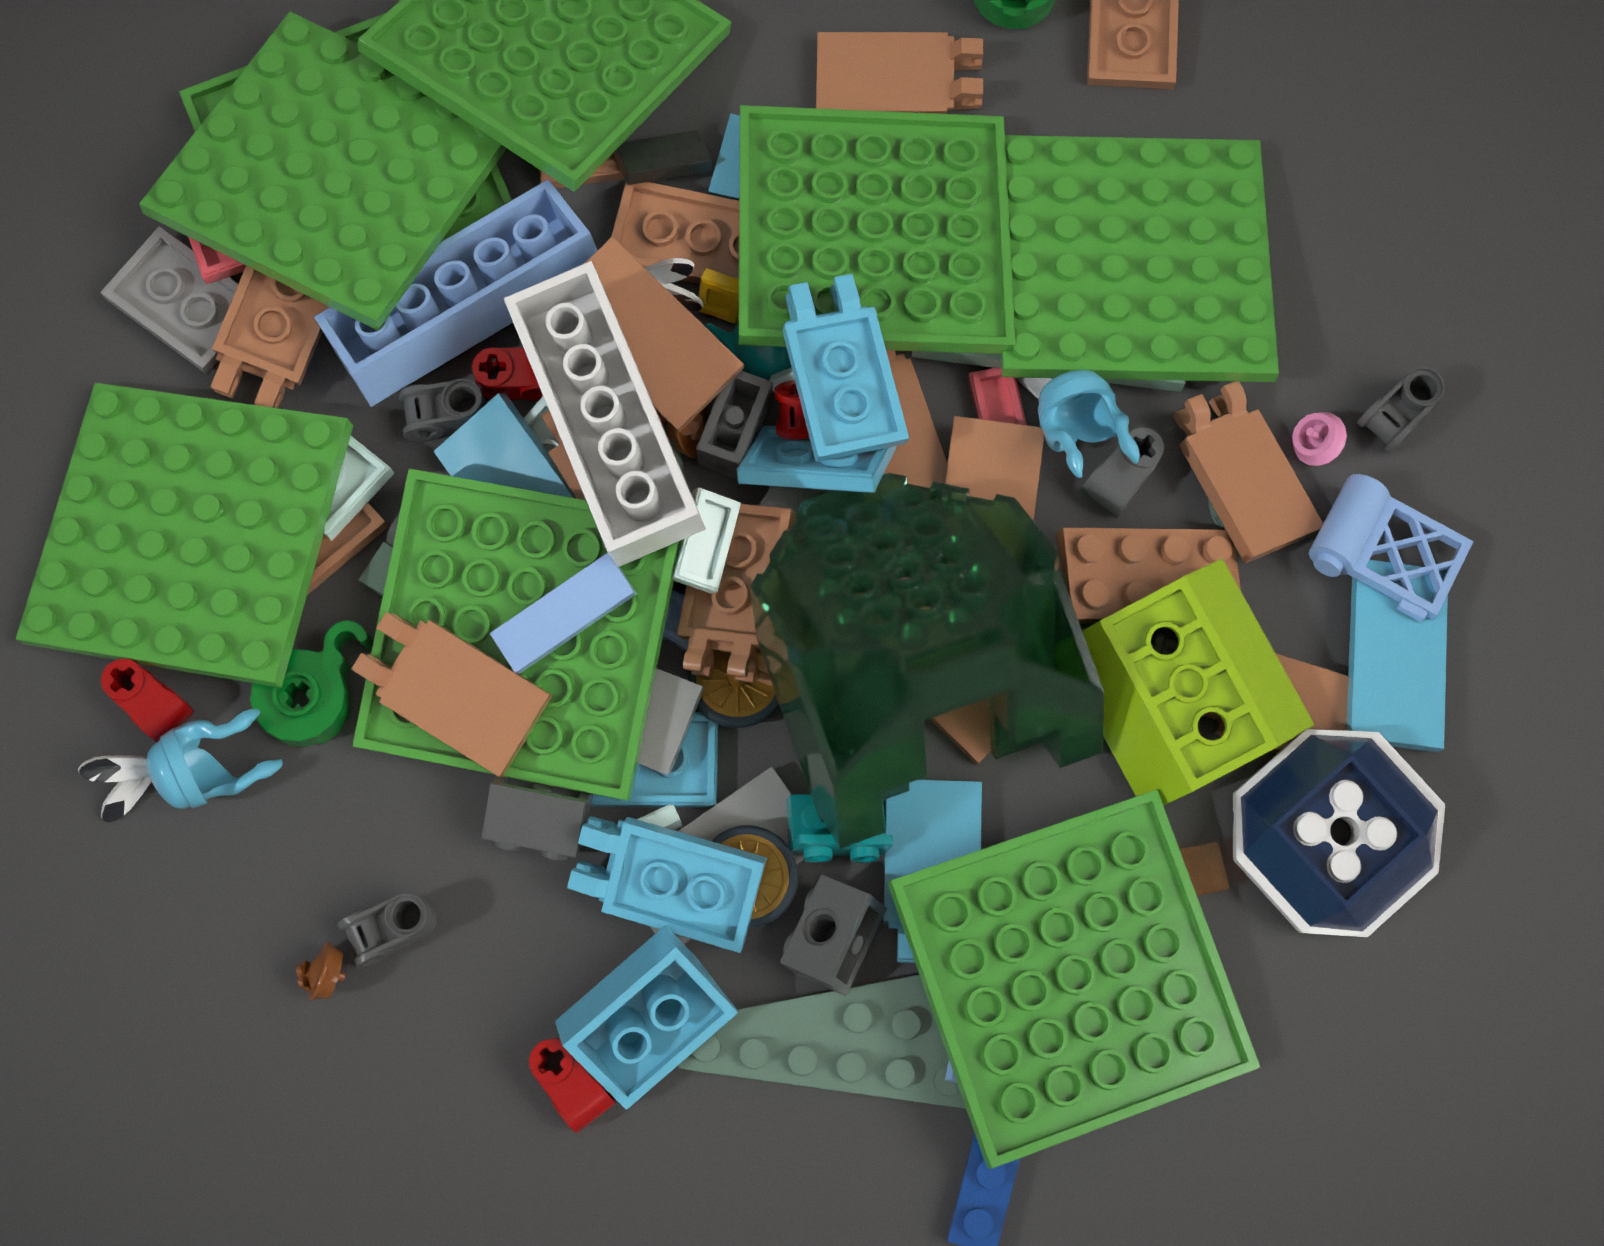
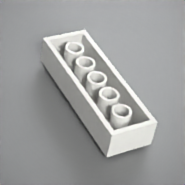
(604, 414)

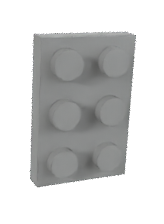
(170, 299)

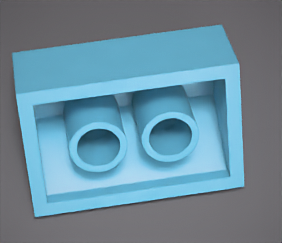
(645, 1018)

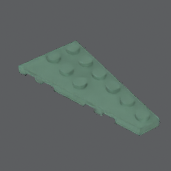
(863, 1043)

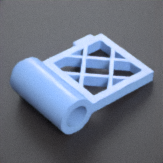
(1352, 537)

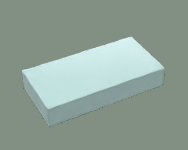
(704, 554)

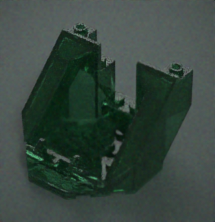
(874, 665)

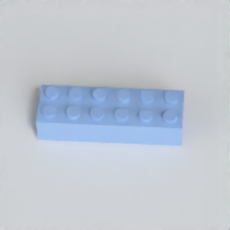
(461, 292)

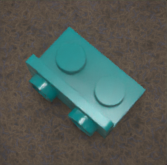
(813, 839)

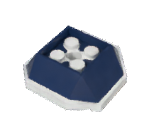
(1286, 837)

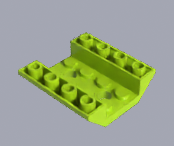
(1217, 668)

